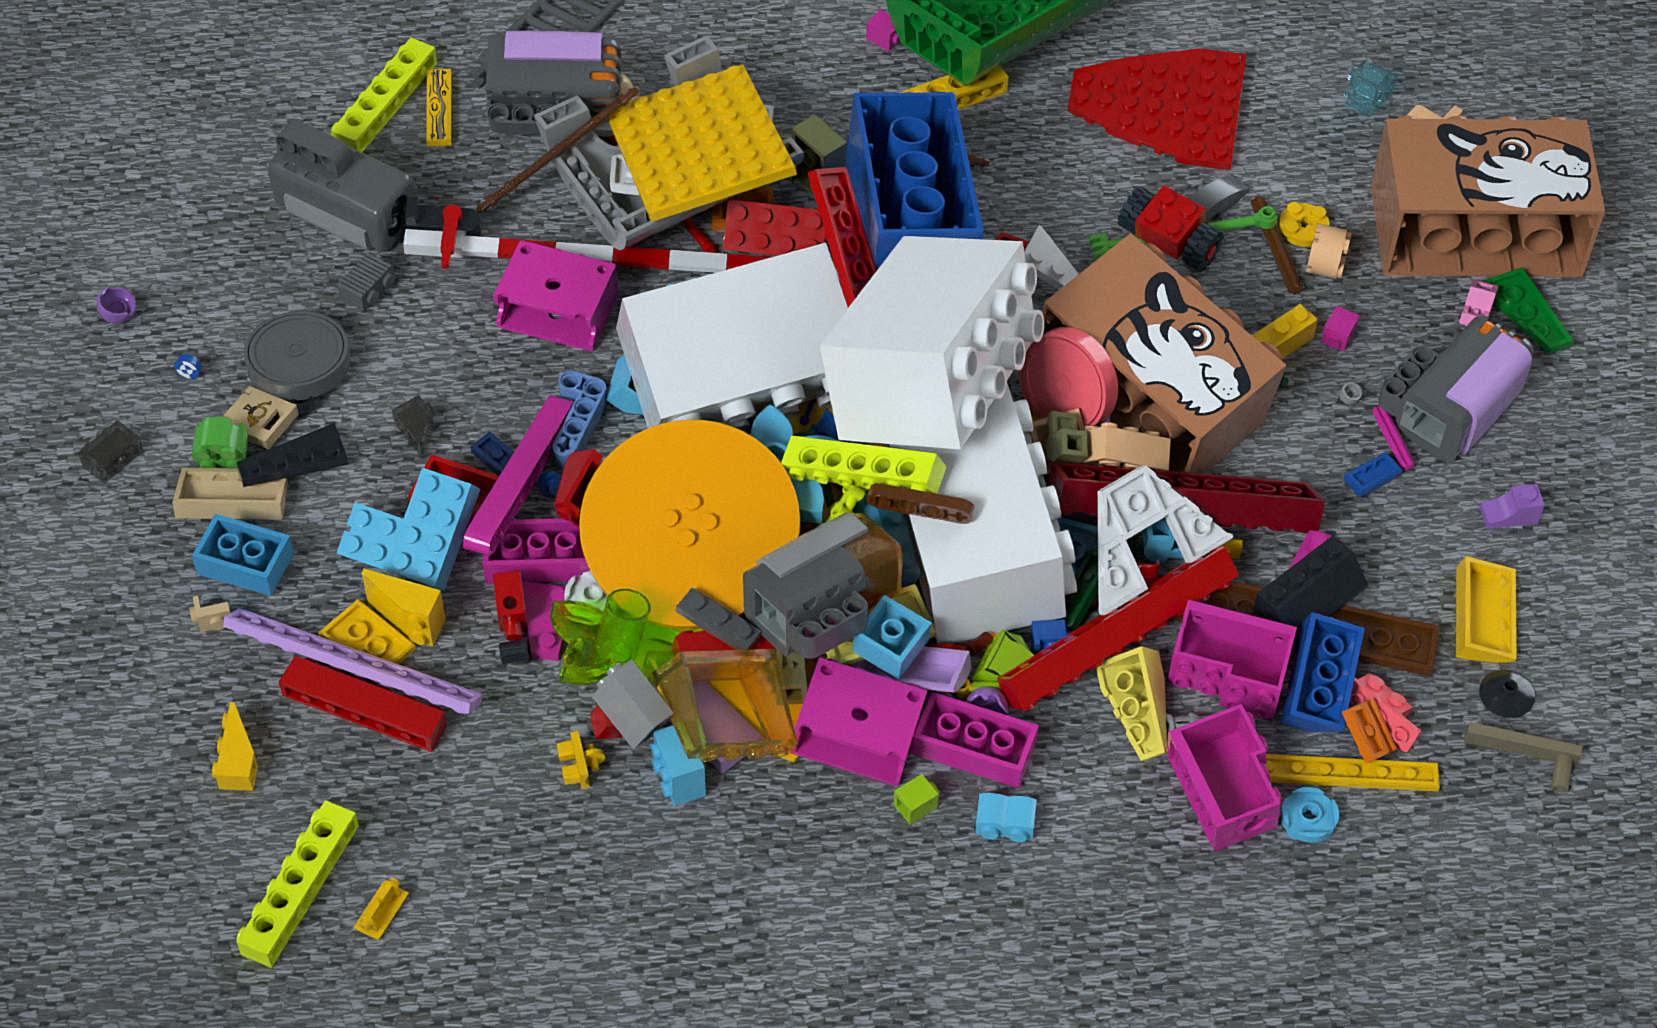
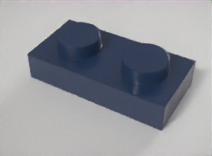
(492, 452)

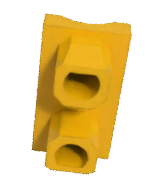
(573, 750)

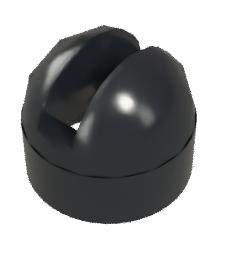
(304, 406)

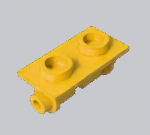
(381, 909)

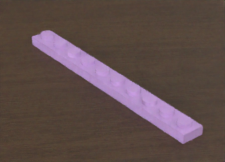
(353, 660)

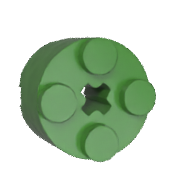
(219, 443)

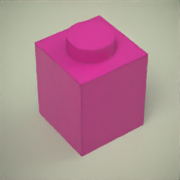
(881, 31)
(1340, 328)

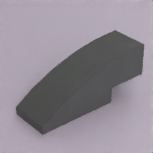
(1219, 195)

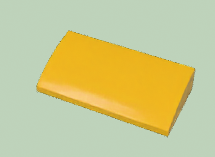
(1485, 611)

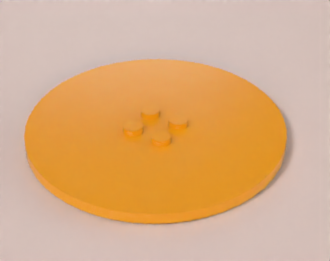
(685, 512)

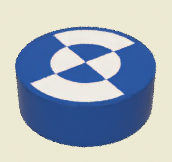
(188, 366)

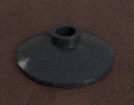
(1505, 702)

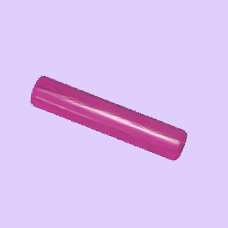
(1393, 438)

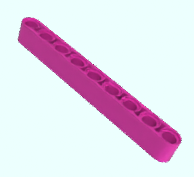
(517, 478)

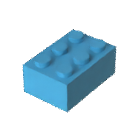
(243, 554)

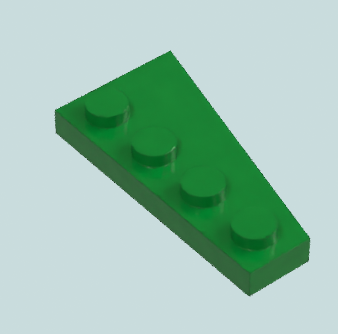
(1529, 310)

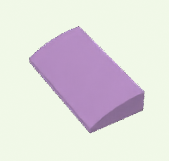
(931, 669)
(721, 722)

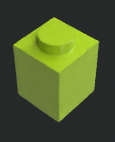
(916, 798)

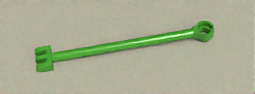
(1264, 218)

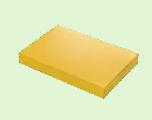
(369, 633)

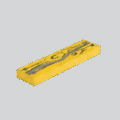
(439, 107)

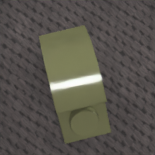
(1065, 441)
(793, 676)

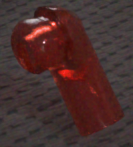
(977, 644)

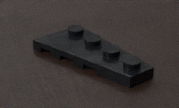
(299, 456)

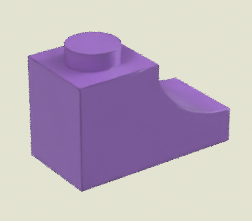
(1517, 507)

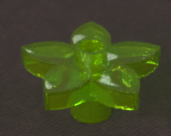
(609, 637)

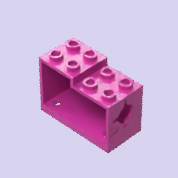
(1232, 657)
(1225, 776)

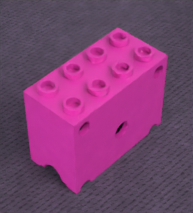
(559, 283)
(858, 721)

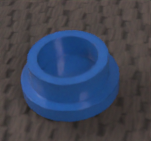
(549, 483)

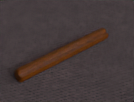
(1279, 251)

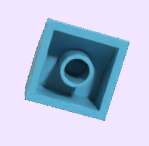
(622, 389)

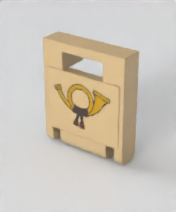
(256, 410)

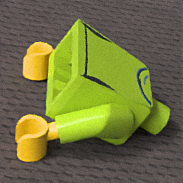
(1000, 656)

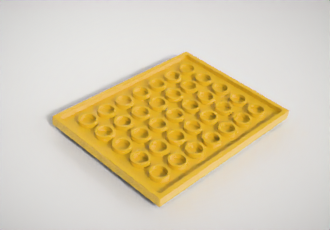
(699, 143)

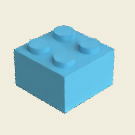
(892, 637)
(681, 776)

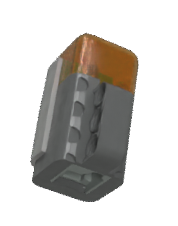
(822, 585)

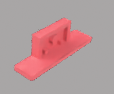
(1391, 706)

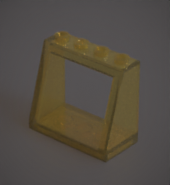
(762, 684)

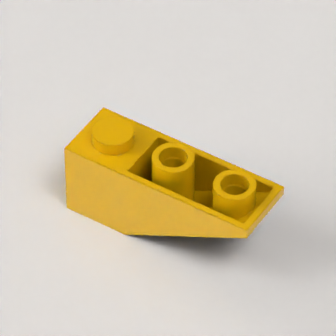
(236, 760)

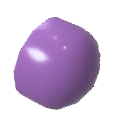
(116, 305)
(990, 699)

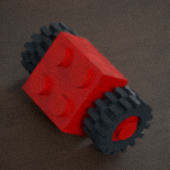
(1172, 225)

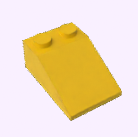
(408, 606)

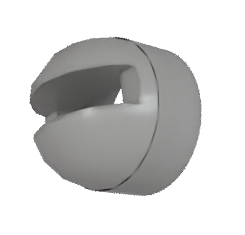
(1354, 388)

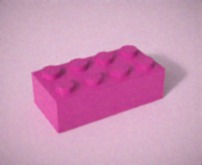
(541, 551)
(975, 739)

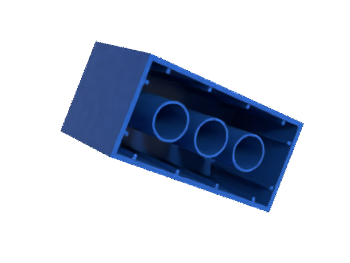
(910, 169)

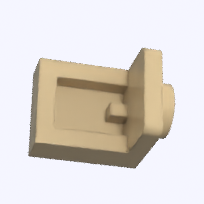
(209, 617)

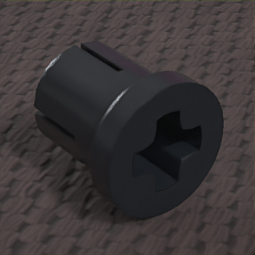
(515, 651)

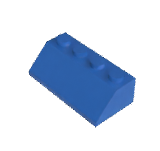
(1322, 674)

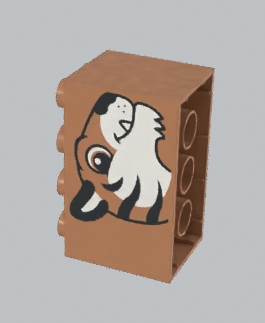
(1486, 197)
(1174, 353)

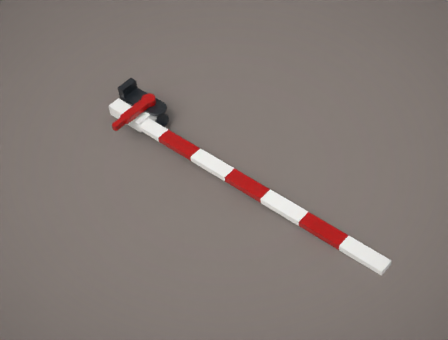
(457, 232)

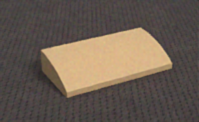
(220, 491)

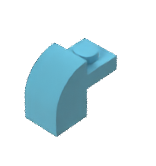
(1160, 542)

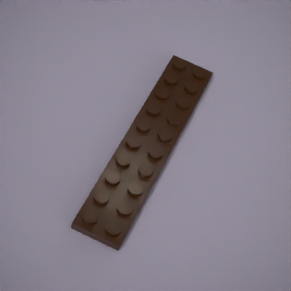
(1385, 641)

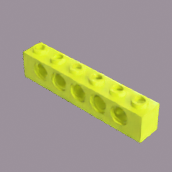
(385, 94)
(862, 464)
(267, 946)

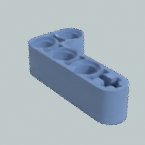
(584, 415)

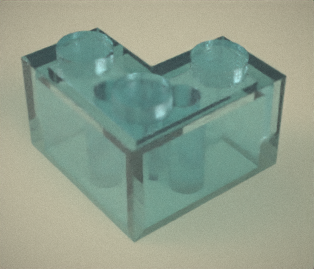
(1368, 88)

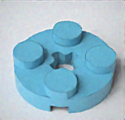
(1306, 829)

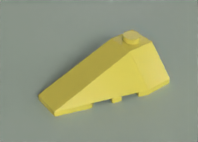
(1137, 692)

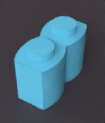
(1005, 817)

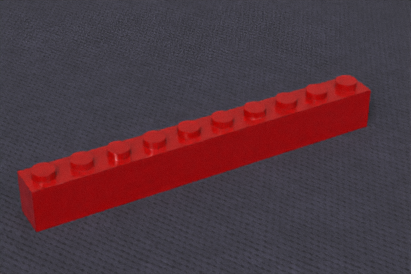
(1109, 633)

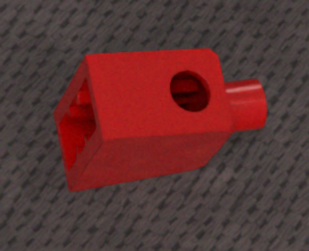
(510, 604)

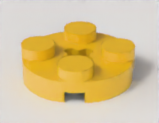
(1301, 212)

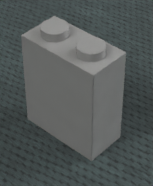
(631, 703)

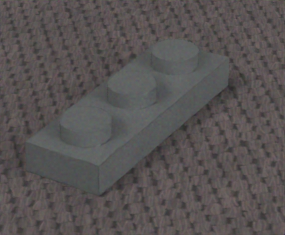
(718, 620)

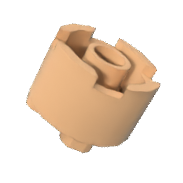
(1326, 251)

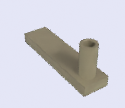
(1560, 752)

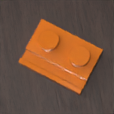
(1369, 730)

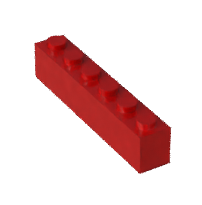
(363, 703)

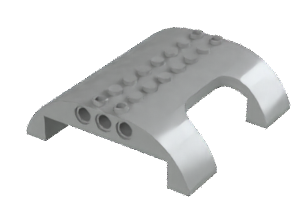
(587, 162)

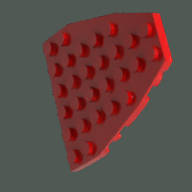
(1166, 101)

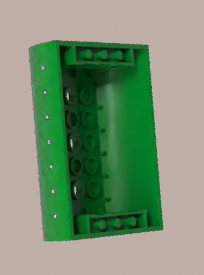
(981, 35)

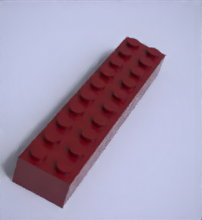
(1222, 497)

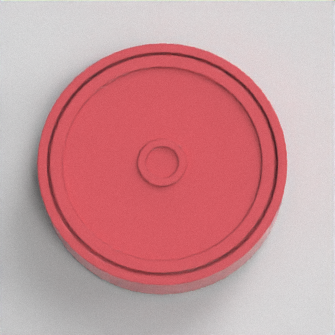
(1069, 373)

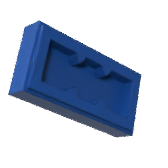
(1372, 474)

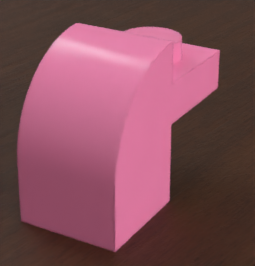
(1478, 301)

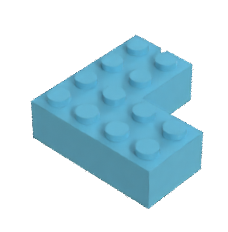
(424, 541)

